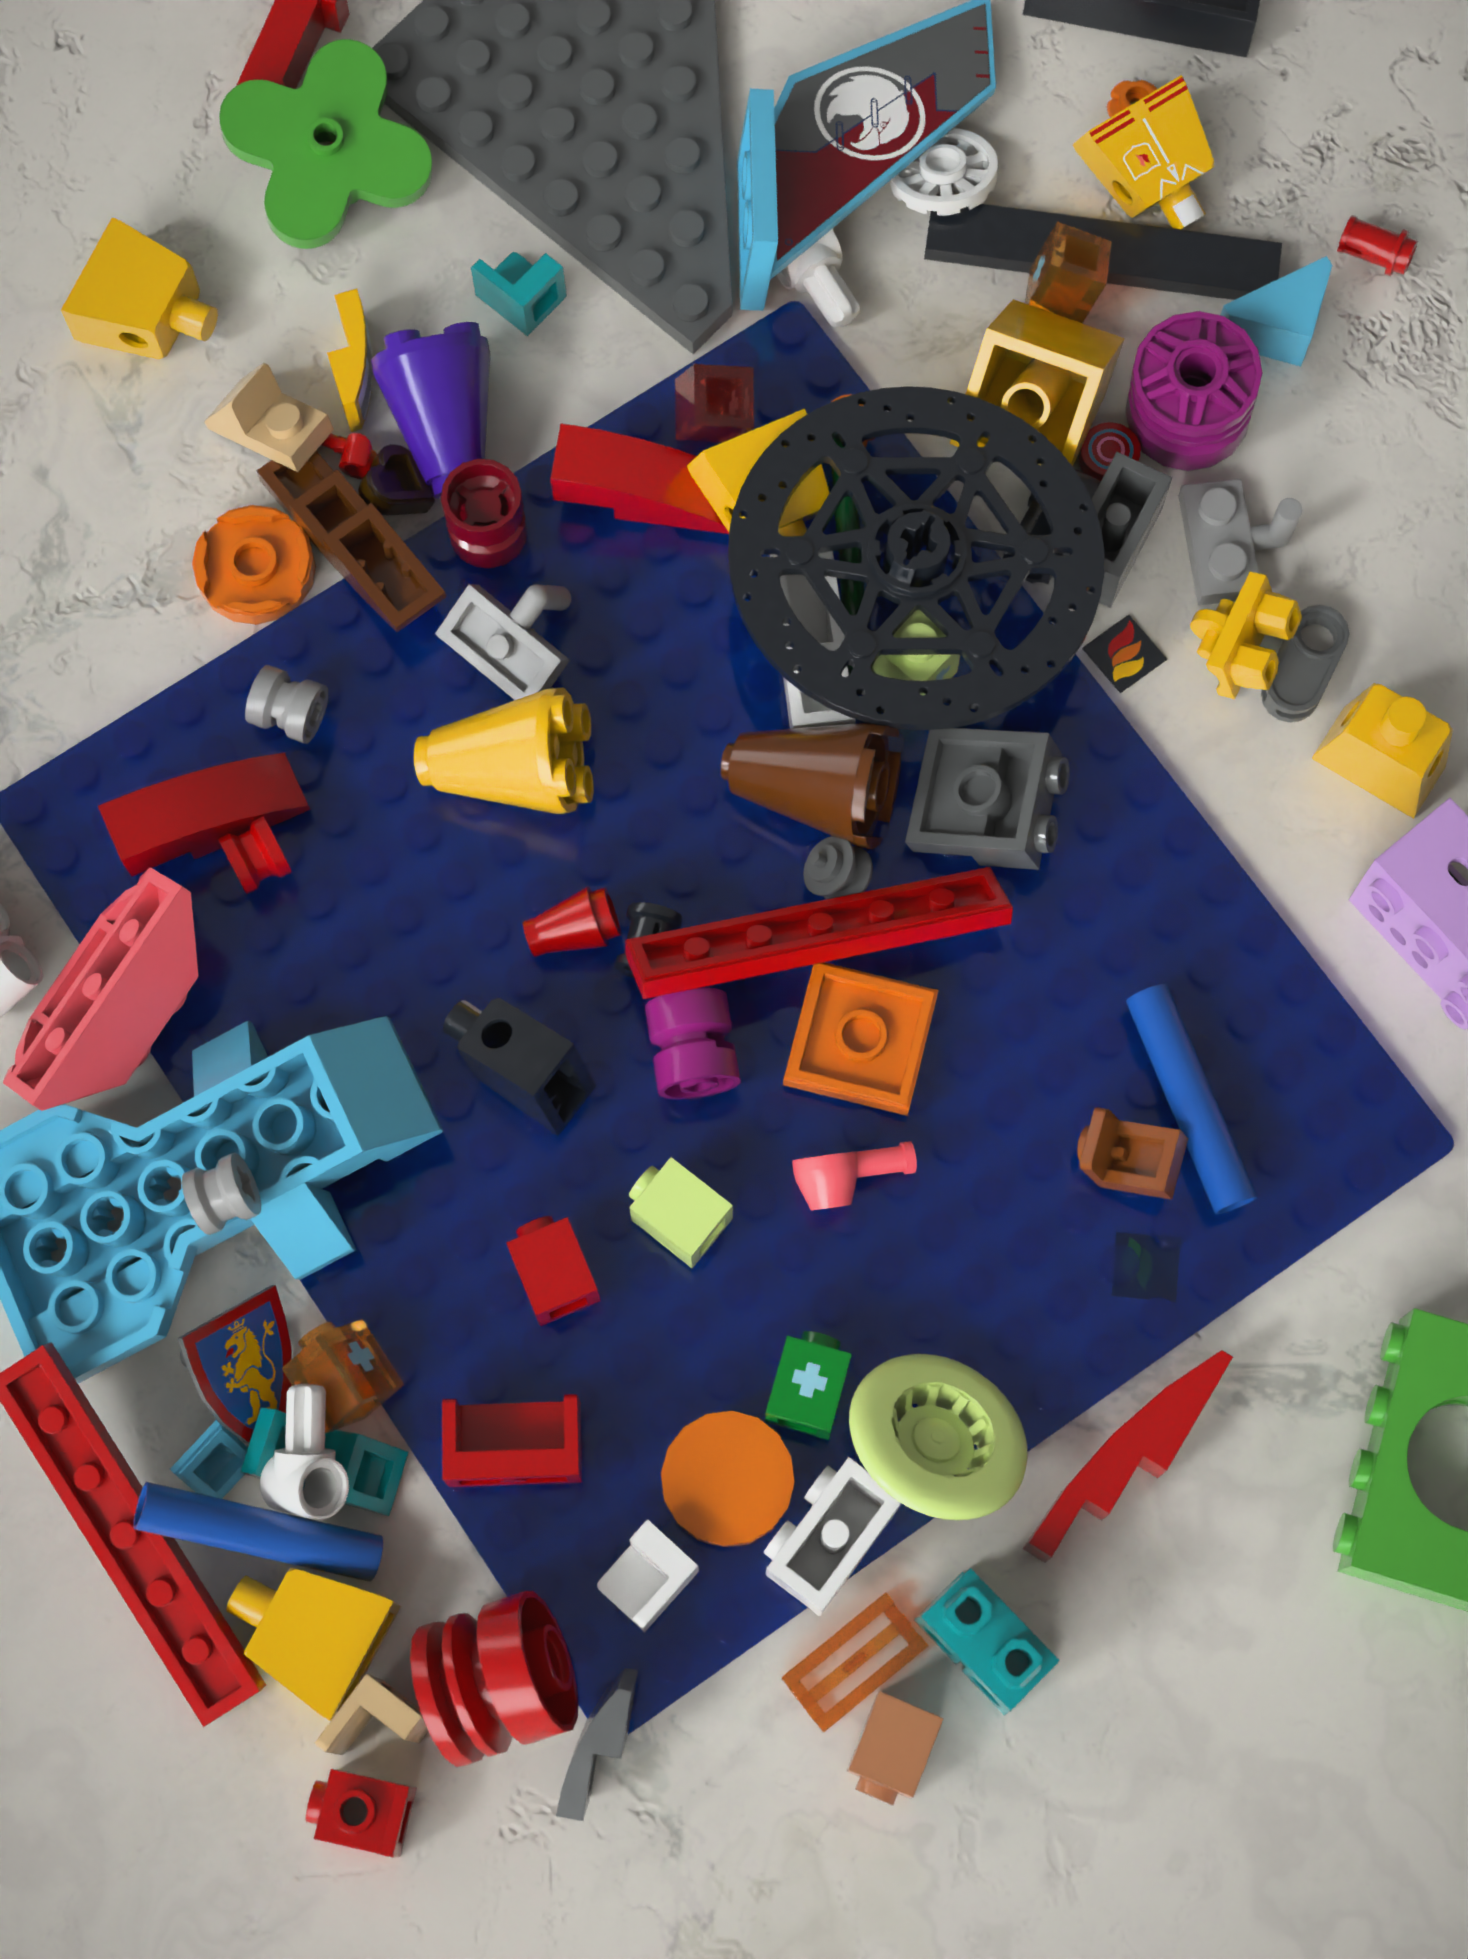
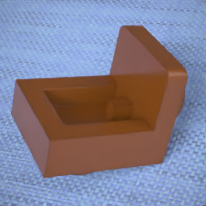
(1131, 1155)

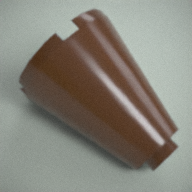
(820, 776)

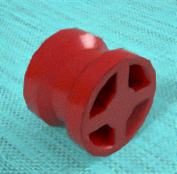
(255, 854)

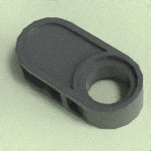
(1305, 671)

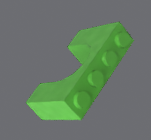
(1390, 1530)

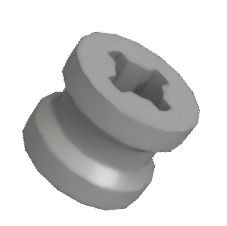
(221, 1193)

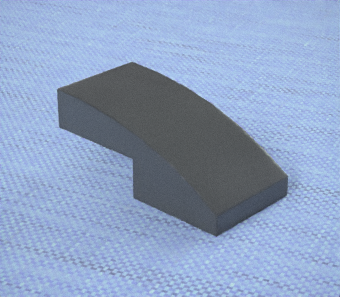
(604, 1735)

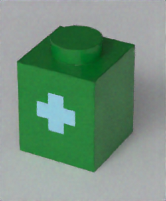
(808, 1384)

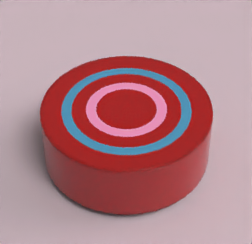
(1103, 443)

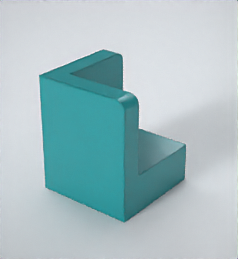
(521, 290)

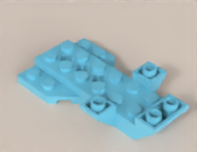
(290, 1117)

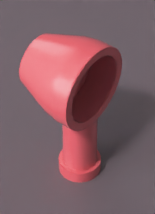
(832, 1178)

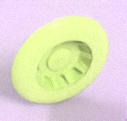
(932, 1445)

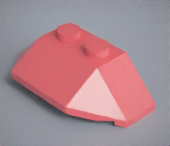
(110, 997)

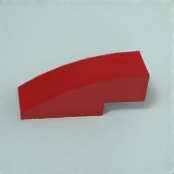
(632, 476)
(199, 808)

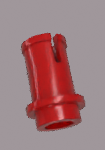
(1378, 245)

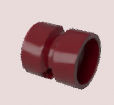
(484, 513)

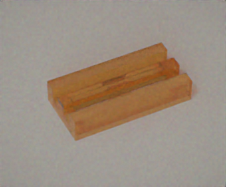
(898, 1625)

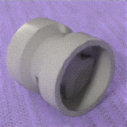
(290, 705)

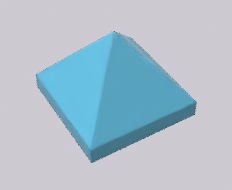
(212, 1462)

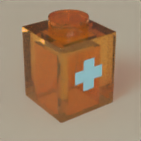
(1069, 273)
(349, 1369)

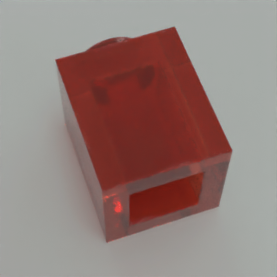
(714, 402)

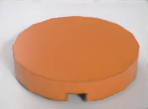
(254, 565)
(727, 1479)

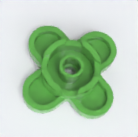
(318, 182)

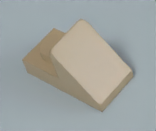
(270, 421)

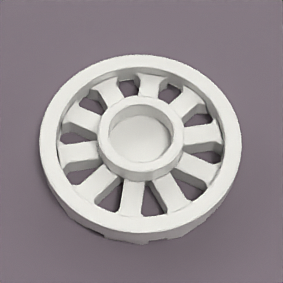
(949, 169)

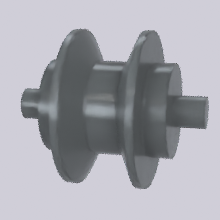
(837, 868)

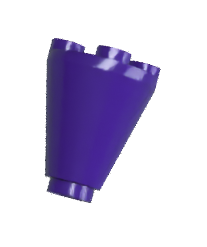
(437, 395)

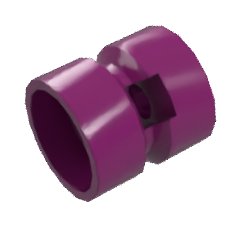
(692, 1043)

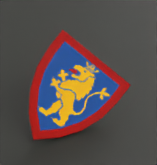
(240, 1361)

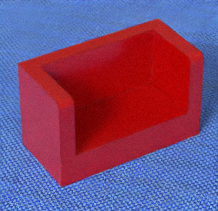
(511, 1443)

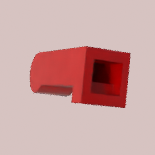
(291, 38)

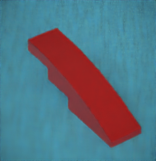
(1145, 1441)

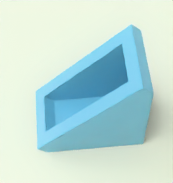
(1283, 313)

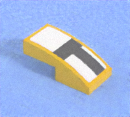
(352, 364)

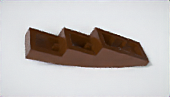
(354, 539)

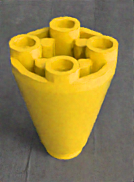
(513, 754)

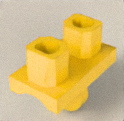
(1235, 632)

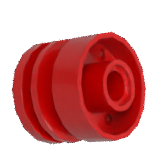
(494, 1678)

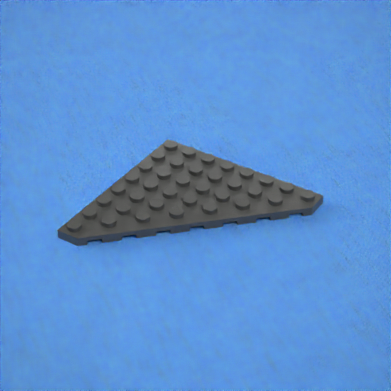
(589, 128)

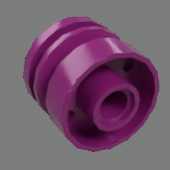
(1193, 390)

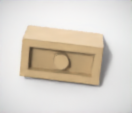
(371, 1699)

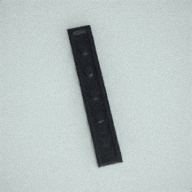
(1138, 258)

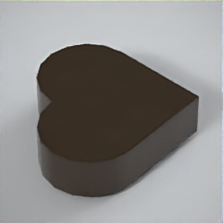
(396, 483)

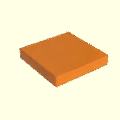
(860, 1038)

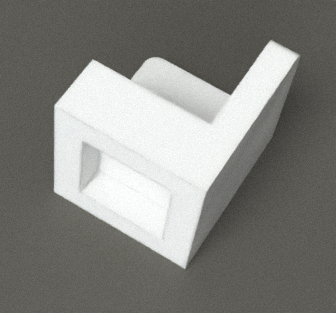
(647, 1576)

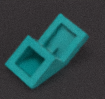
(371, 1465)

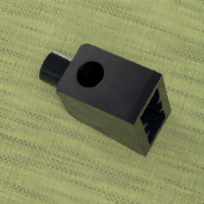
(521, 1061)

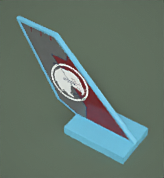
(849, 132)

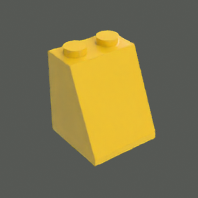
(1045, 372)

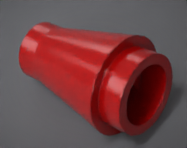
(574, 924)

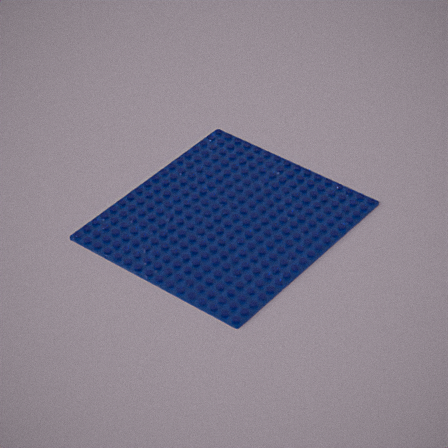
(975, 1258)

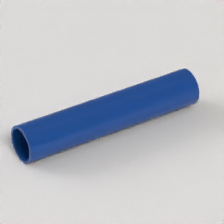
(1191, 1099)
(258, 1532)

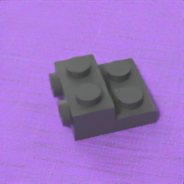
(988, 796)

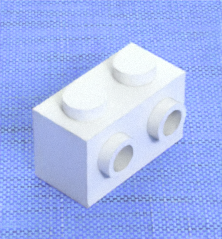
(832, 1537)

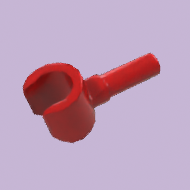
(355, 451)

